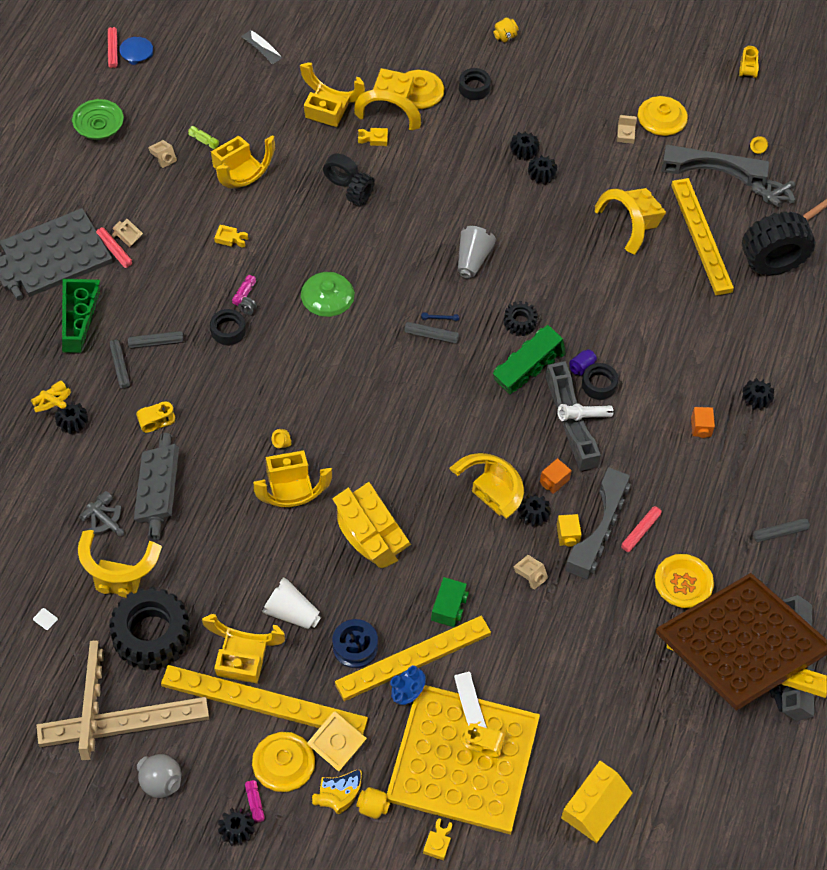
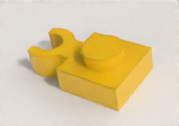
(376, 136)
(228, 235)
(438, 842)

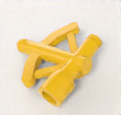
(49, 397)

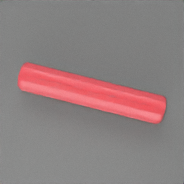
(112, 47)
(114, 247)
(641, 529)

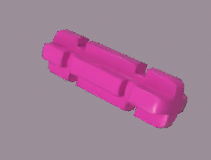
(244, 289)
(254, 801)

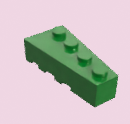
(78, 306)
(529, 359)

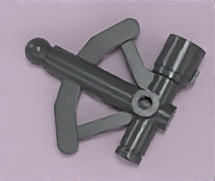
(772, 196)
(96, 510)

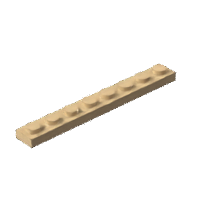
(125, 721)

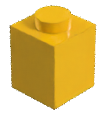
(568, 530)

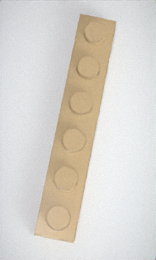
(90, 706)

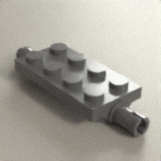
(156, 485)

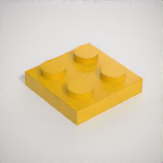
(336, 741)

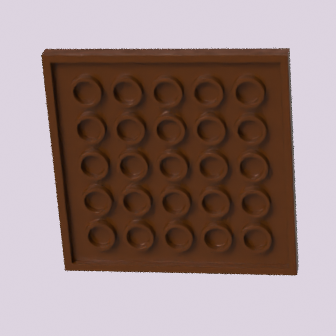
(743, 640)

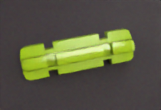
(203, 137)

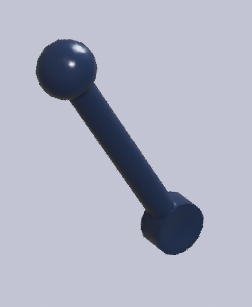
(425, 316)

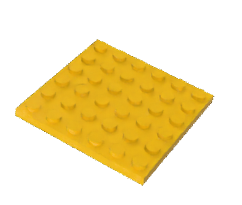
(458, 783)

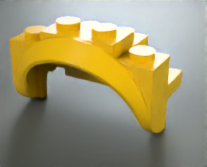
(367, 522)

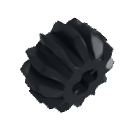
(524, 145)
(542, 169)
(758, 394)
(71, 418)
(534, 510)
(236, 834)

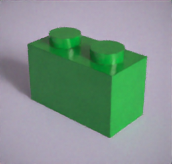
(449, 601)

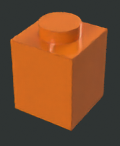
(702, 422)
(555, 476)

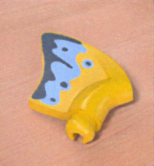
(338, 791)

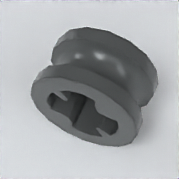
(247, 306)

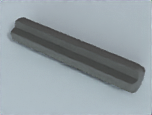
(431, 332)
(155, 339)
(119, 364)
(781, 529)

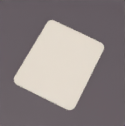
(45, 618)

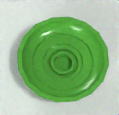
(97, 119)
(327, 294)

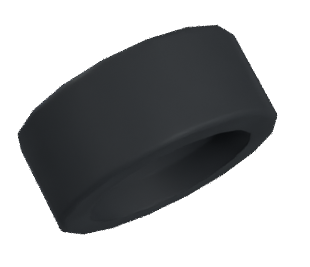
(474, 93)
(343, 162)
(227, 338)
(600, 369)

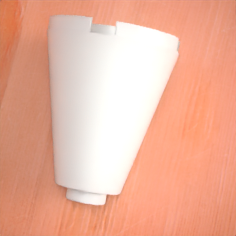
(291, 606)

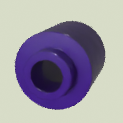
(582, 361)

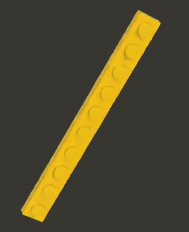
(255, 699)

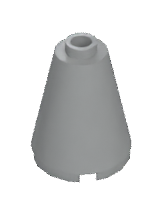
(473, 249)

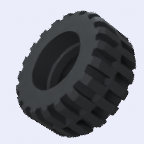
(778, 243)
(143, 605)

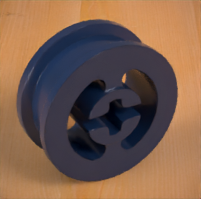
(362, 634)

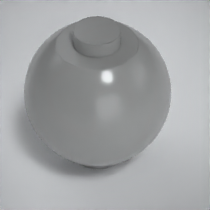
(159, 775)

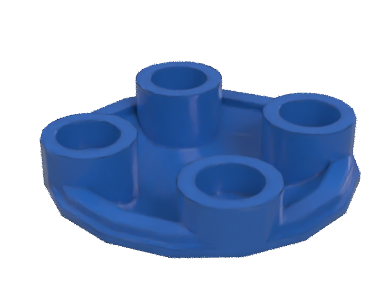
(136, 49)
(407, 685)

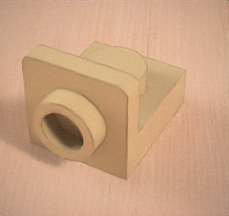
(626, 129)
(164, 153)
(127, 232)
(532, 571)

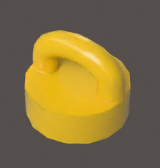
(759, 144)
(281, 438)

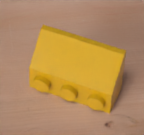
(597, 802)

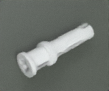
(578, 412)

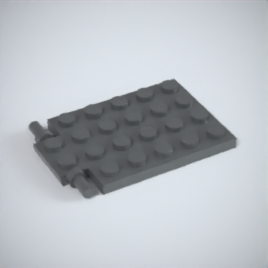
(51, 253)

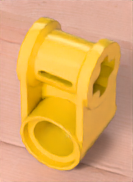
(749, 62)
(154, 417)
(486, 740)

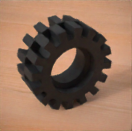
(360, 188)
(523, 310)

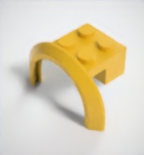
(394, 88)
(326, 103)
(237, 166)
(643, 208)
(290, 481)
(498, 485)
(113, 576)
(241, 651)

